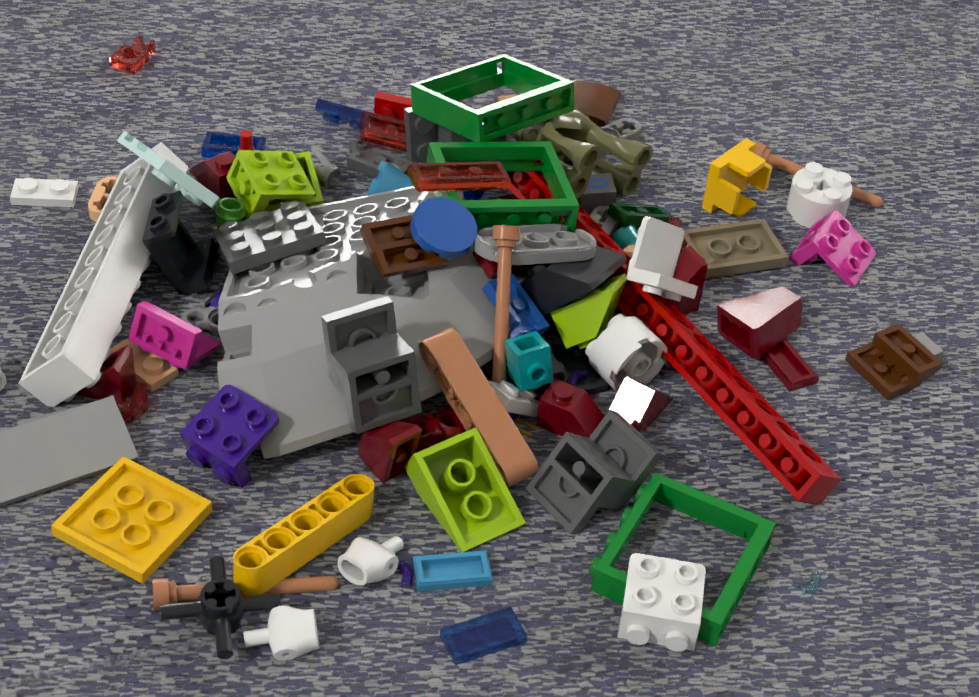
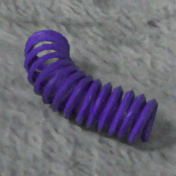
(573, 381)
(404, 573)

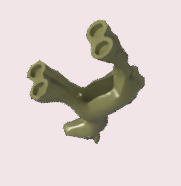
(570, 138)

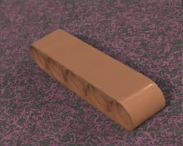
(477, 404)

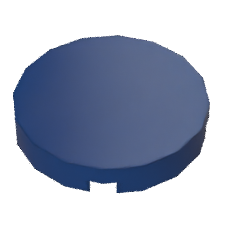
(443, 227)

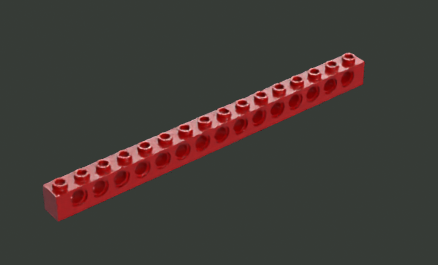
(708, 371)

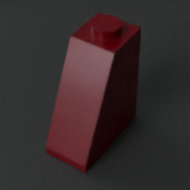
(759, 320)

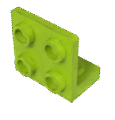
(265, 176)

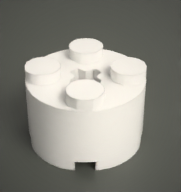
(817, 193)
(626, 350)

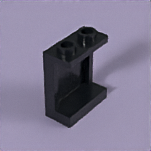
(183, 260)

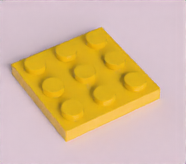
(132, 519)

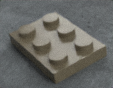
(737, 247)

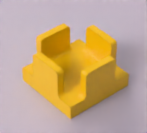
(729, 177)

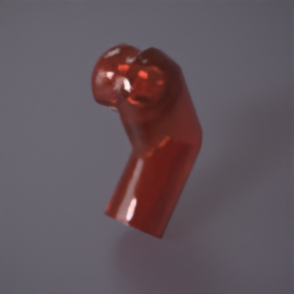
(137, 406)

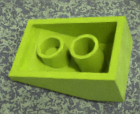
(464, 490)

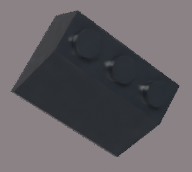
(560, 283)

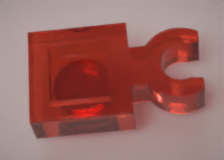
(132, 57)

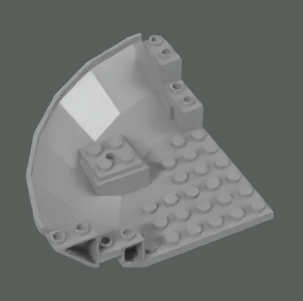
(275, 311)

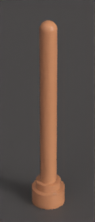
(792, 168)
(505, 239)
(169, 593)

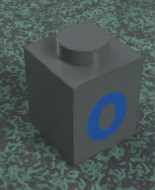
(599, 192)

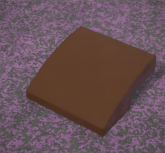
(595, 101)
(395, 249)
(894, 362)

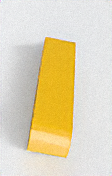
(303, 535)

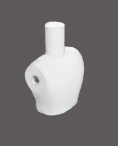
(369, 561)
(289, 633)

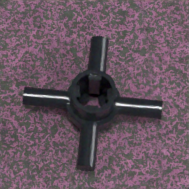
(220, 607)

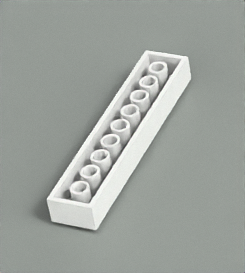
(98, 288)

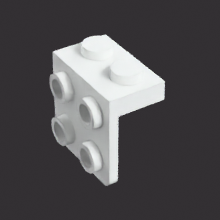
(656, 259)
(662, 602)

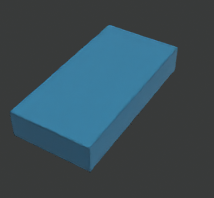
(452, 570)

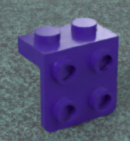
(228, 434)

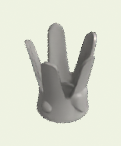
(329, 172)

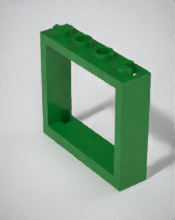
(541, 99)
(513, 157)
(704, 507)

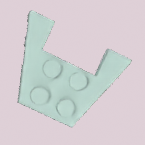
(170, 173)

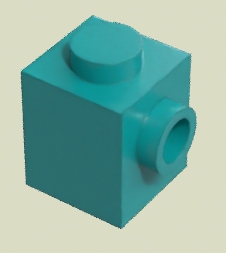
(529, 361)

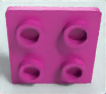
(838, 246)
(170, 336)

